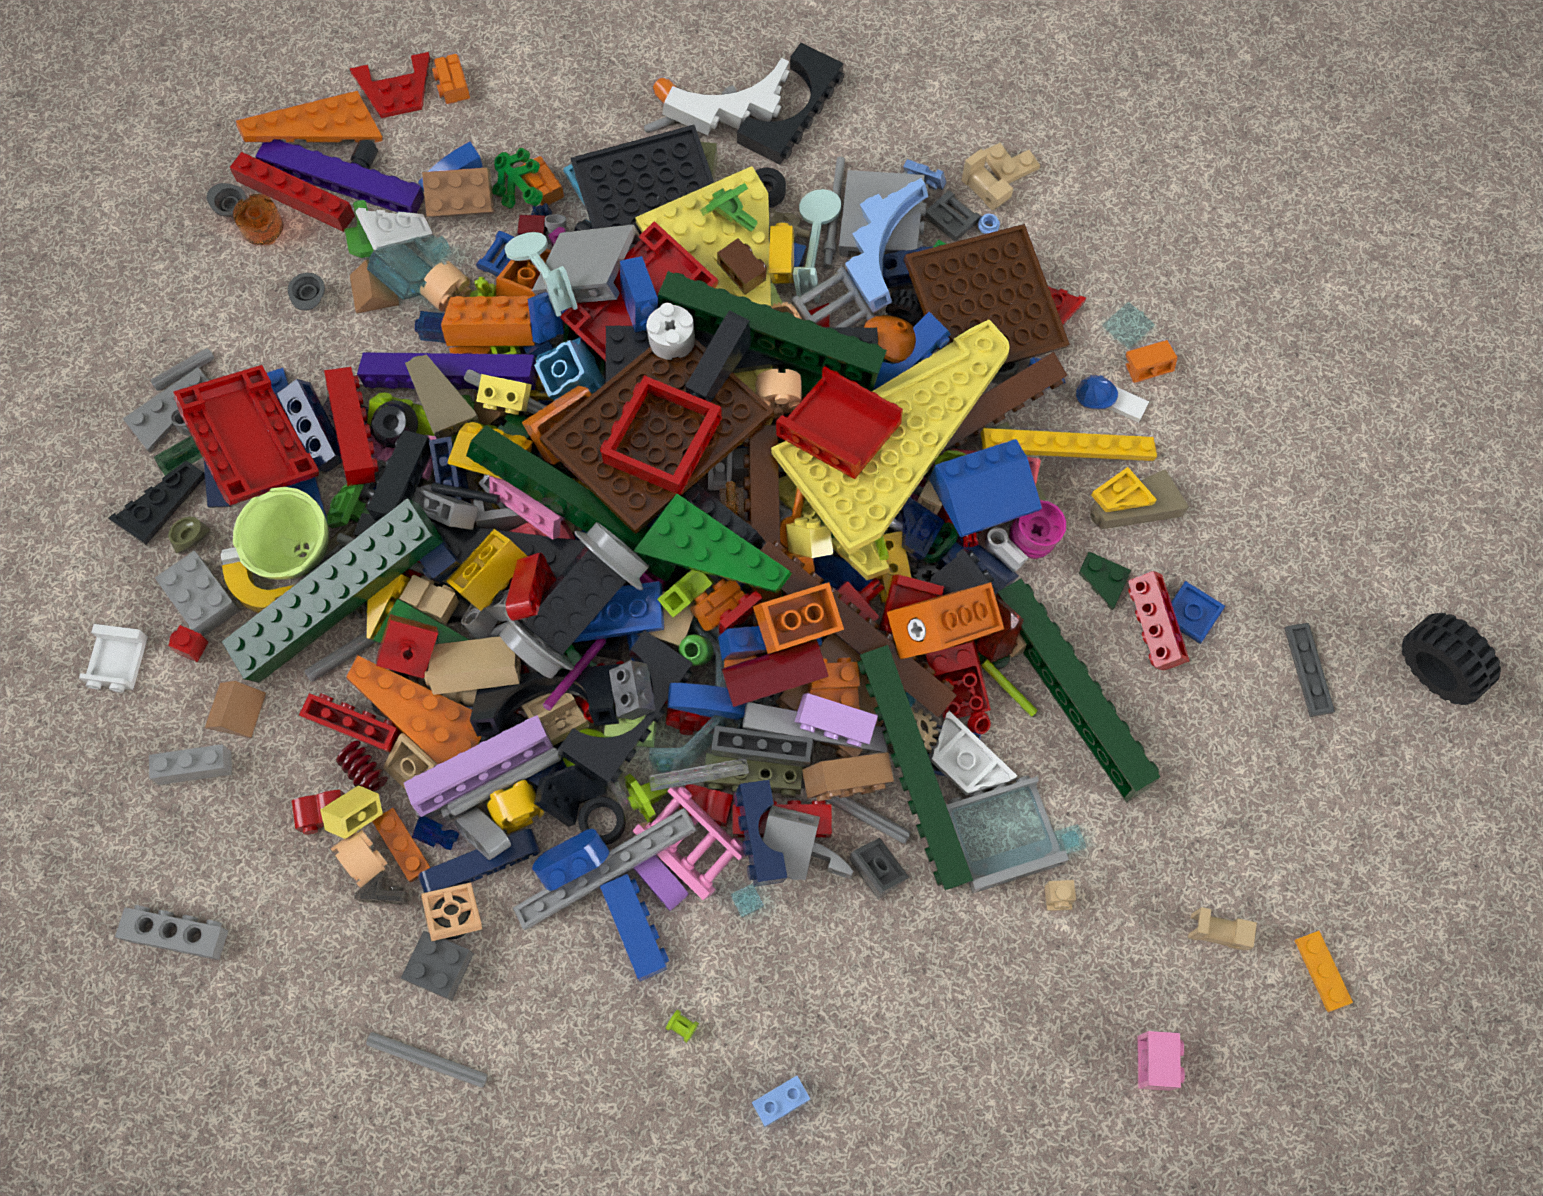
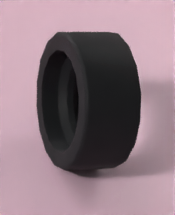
(609, 803)

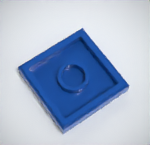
(1195, 611)

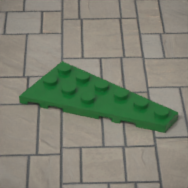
(702, 544)

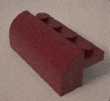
(775, 672)

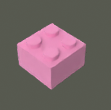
(1160, 1061)

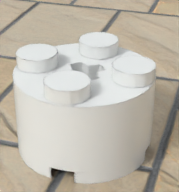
(671, 331)

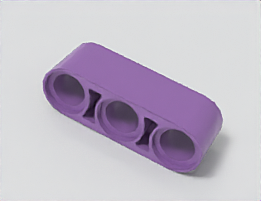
(661, 882)

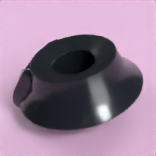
(390, 421)

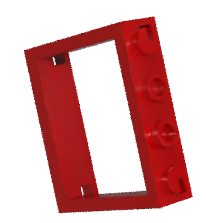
(678, 481)

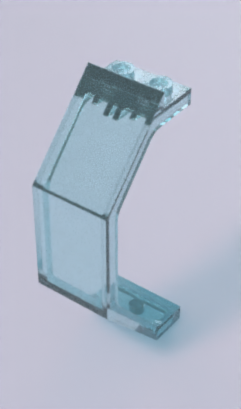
(682, 758)

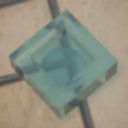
(1070, 839)
(747, 900)

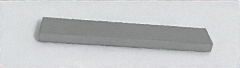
(782, 721)

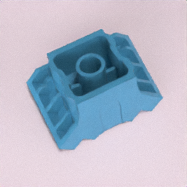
(568, 367)

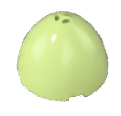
(272, 530)

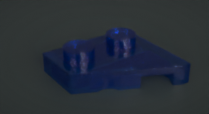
(919, 528)

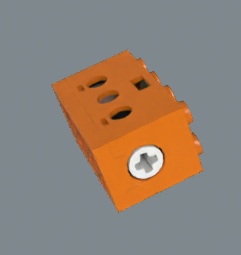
(945, 621)

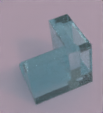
(433, 248)

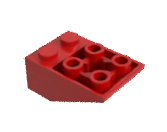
(963, 670)

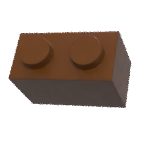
(742, 266)

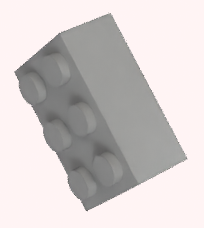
(197, 594)

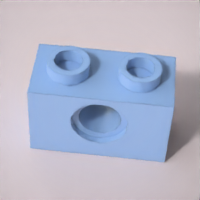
(781, 1101)

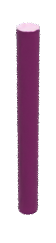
(573, 674)

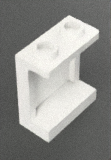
(115, 658)

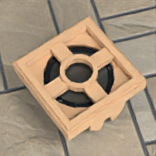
(451, 915)

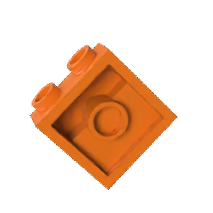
(840, 685)

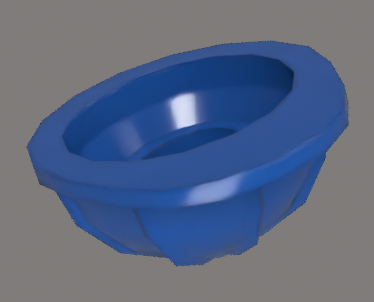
(1096, 392)

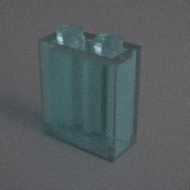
(399, 270)

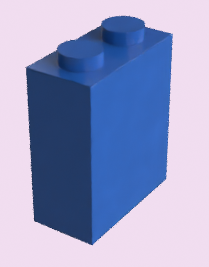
(637, 292)

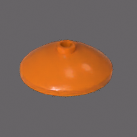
(894, 336)

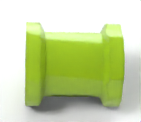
(682, 1025)

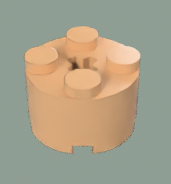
(443, 283)
(780, 390)
(359, 858)

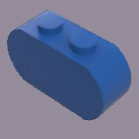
(570, 859)

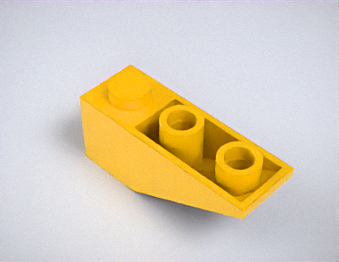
(382, 602)

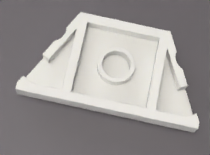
(968, 759)

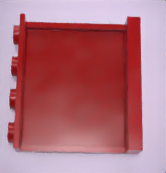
(840, 423)

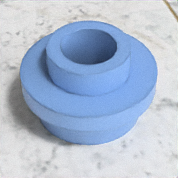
(988, 219)

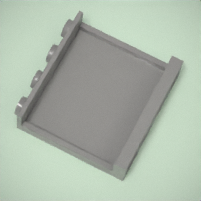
(867, 184)
(590, 261)

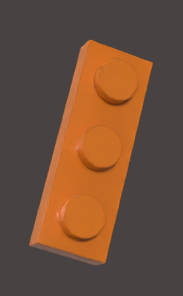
(401, 844)

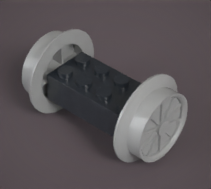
(574, 601)

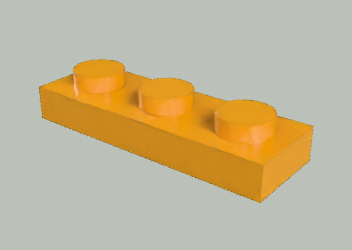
(1323, 971)

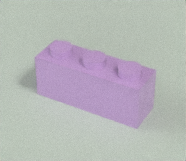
(835, 720)

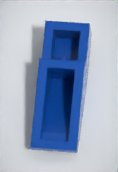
(462, 158)
(703, 700)

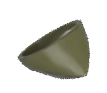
(187, 533)

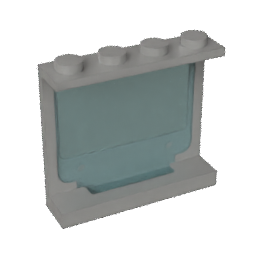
(1005, 833)

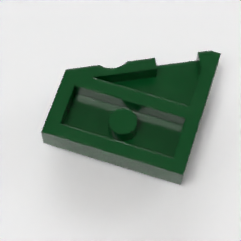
(1104, 577)

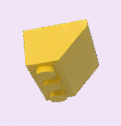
(462, 442)
(486, 570)

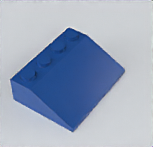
(986, 487)

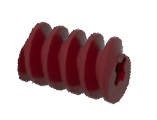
(358, 768)

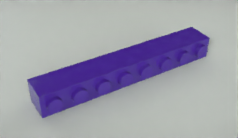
(342, 176)
(390, 370)

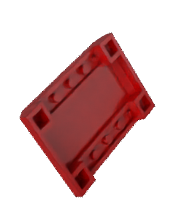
(660, 255)
(244, 435)

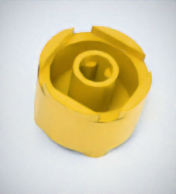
(514, 807)

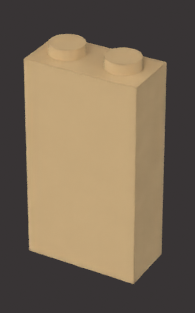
(472, 665)

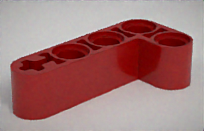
(529, 582)

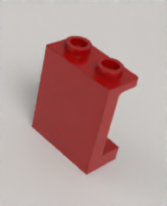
(905, 592)

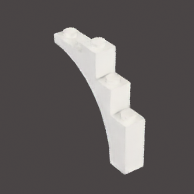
(732, 109)

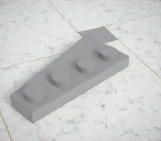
(153, 419)

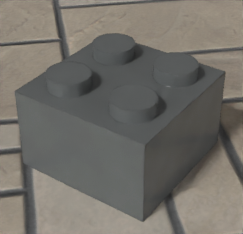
(437, 966)

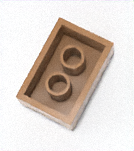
(458, 192)
(848, 776)

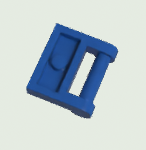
(501, 261)

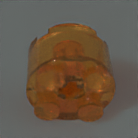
(258, 219)

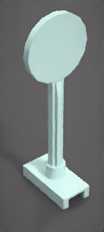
(817, 209)
(529, 247)

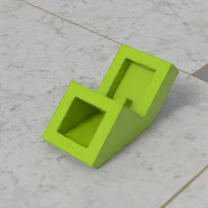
(685, 591)

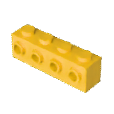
(897, 562)

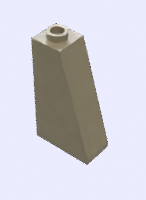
(440, 400)
(1167, 506)

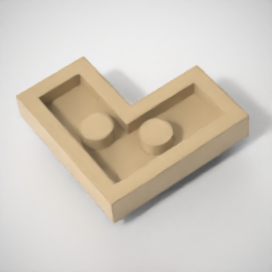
(1010, 168)

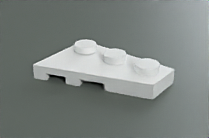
(392, 229)

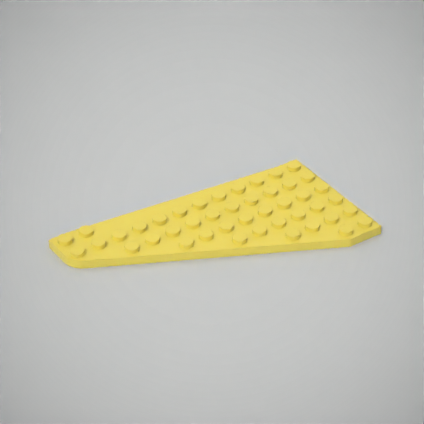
(712, 232)
(934, 404)

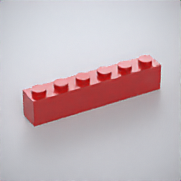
(292, 191)
(350, 426)

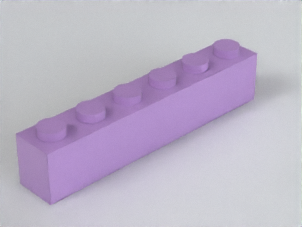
(477, 766)

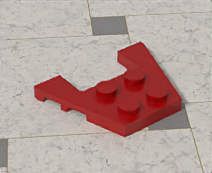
(395, 94)

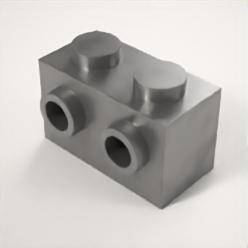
(632, 690)

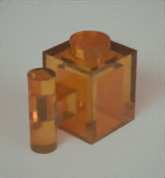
(733, 499)

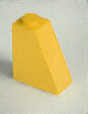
(781, 253)

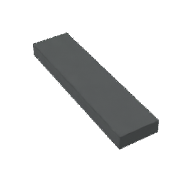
(1309, 670)

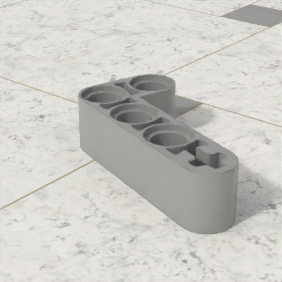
(482, 622)

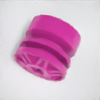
(1047, 523)

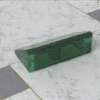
(177, 454)

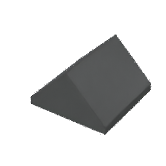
(878, 867)

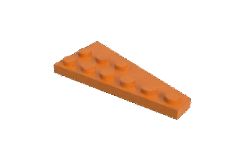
(315, 121)
(429, 720)

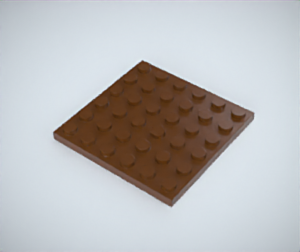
(990, 280)

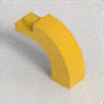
(242, 586)

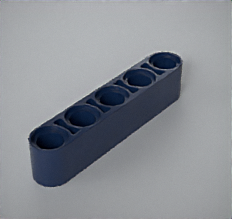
(474, 864)

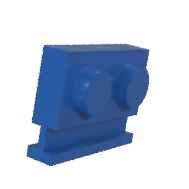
(543, 320)

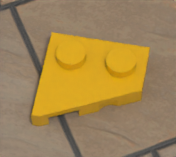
(1123, 493)

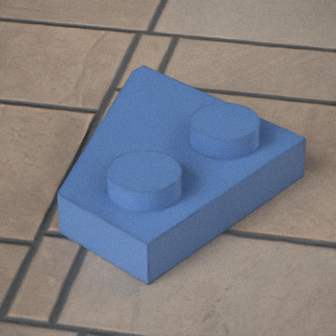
(932, 178)

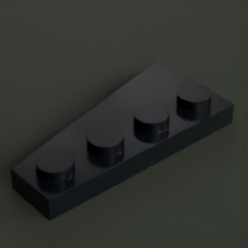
(153, 509)

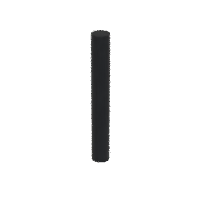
(465, 493)

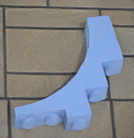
(871, 240)

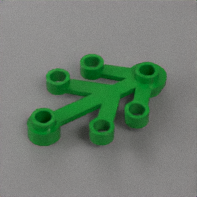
(504, 165)

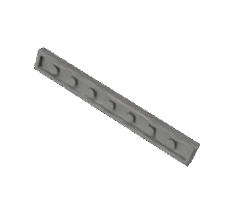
(617, 863)

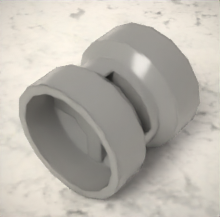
(552, 222)

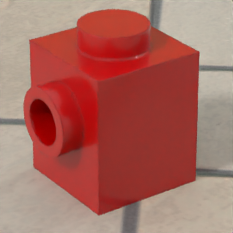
(187, 643)

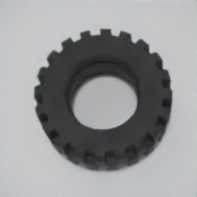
(1451, 658)

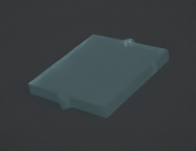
(1128, 325)

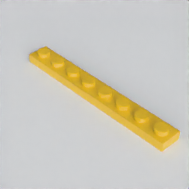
(1074, 444)

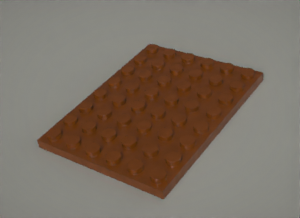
(655, 437)

